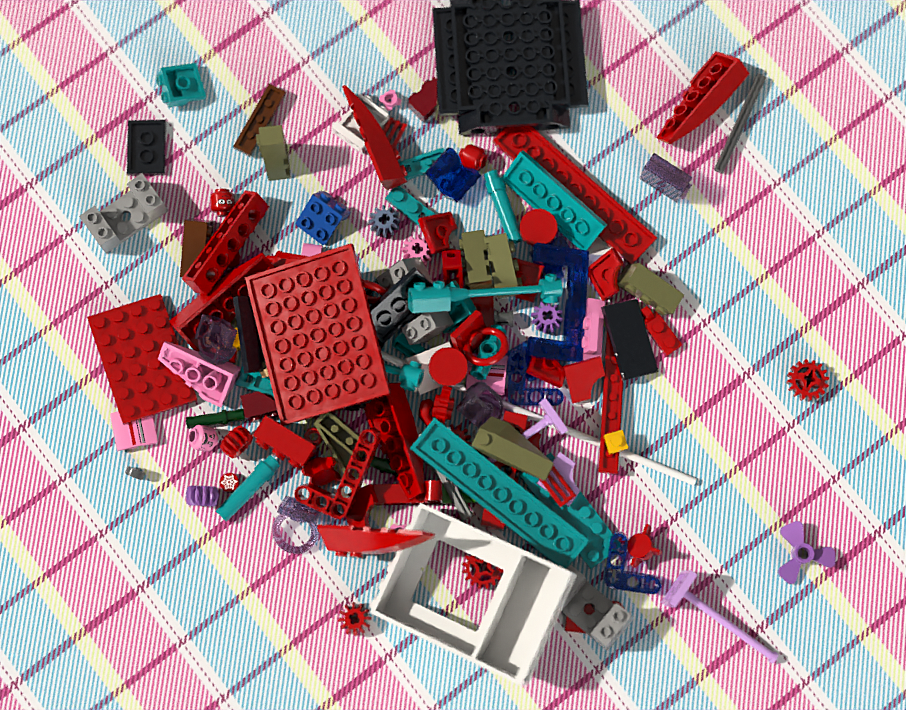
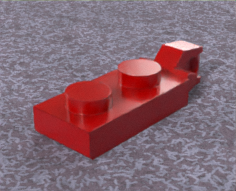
(660, 332)

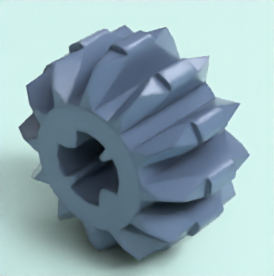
(377, 220)

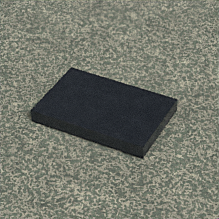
(146, 147)

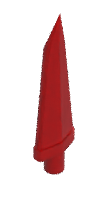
(282, 258)

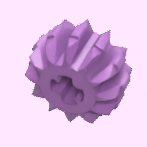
(549, 323)
(202, 496)

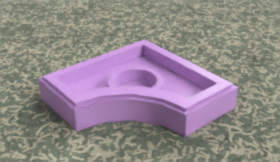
(565, 468)

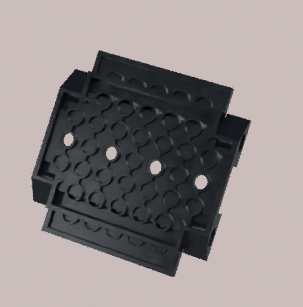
(475, 60)

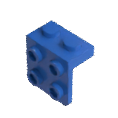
(322, 216)

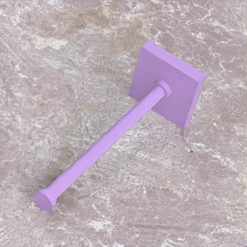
(550, 418)
(680, 589)

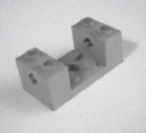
(107, 224)
(423, 325)
(608, 619)

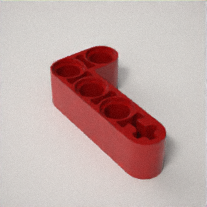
(394, 494)

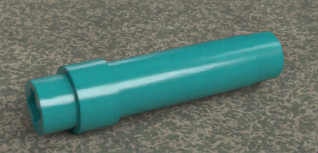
(497, 190)
(262, 472)

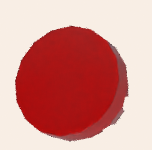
(538, 227)
(448, 366)

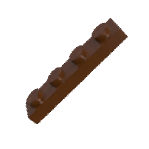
(260, 117)

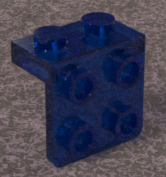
(451, 176)

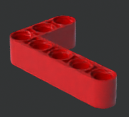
(347, 480)

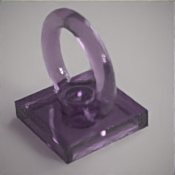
(300, 513)

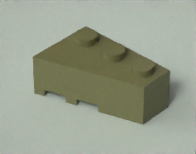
(274, 152)
(475, 260)
(502, 262)
(649, 288)
(338, 437)

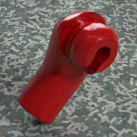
(424, 411)

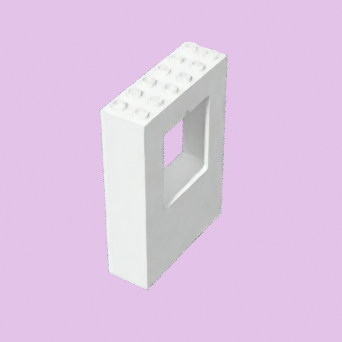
(516, 618)

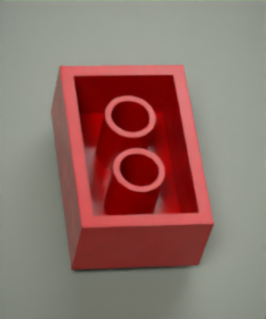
(284, 443)

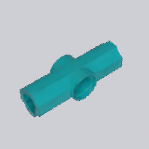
(492, 345)

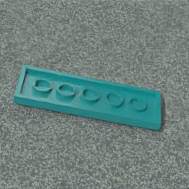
(545, 192)
(580, 517)

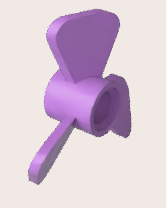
(794, 536)

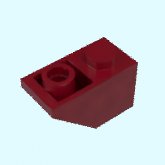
(425, 101)
(257, 406)

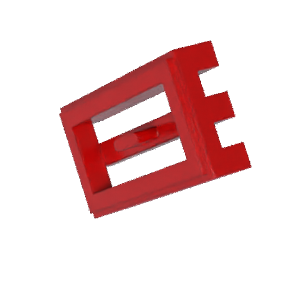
(403, 126)
(565, 485)

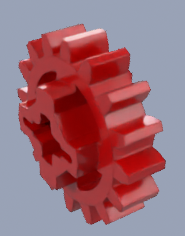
(815, 382)
(443, 405)
(476, 578)

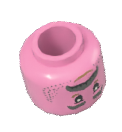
(203, 438)

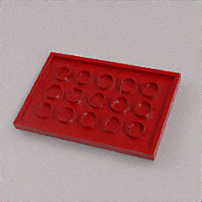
(129, 349)

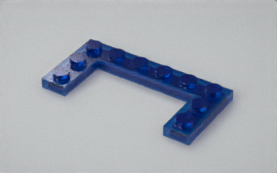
(577, 262)

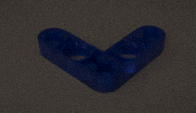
(520, 386)
(623, 576)

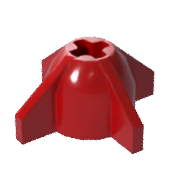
(321, 471)
(641, 546)

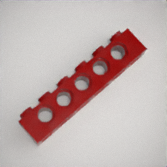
(225, 242)
(521, 424)

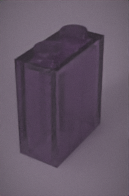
(666, 178)

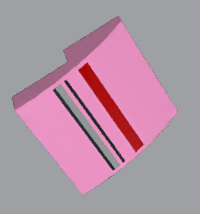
(496, 378)
(133, 434)

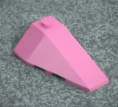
(209, 380)

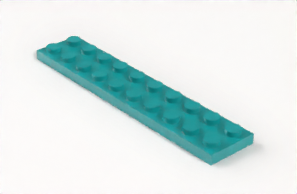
(499, 494)

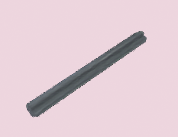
(740, 123)

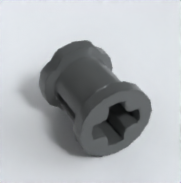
(503, 318)

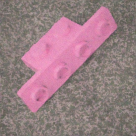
(593, 326)

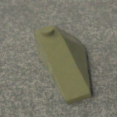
(505, 444)

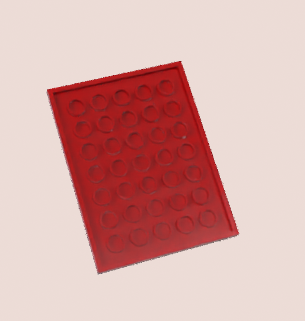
(317, 335)

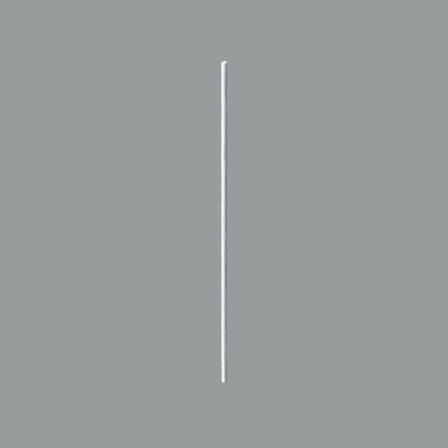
(572, 432)

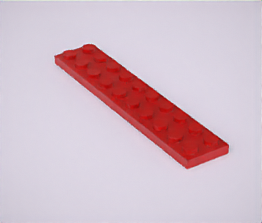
(623, 230)

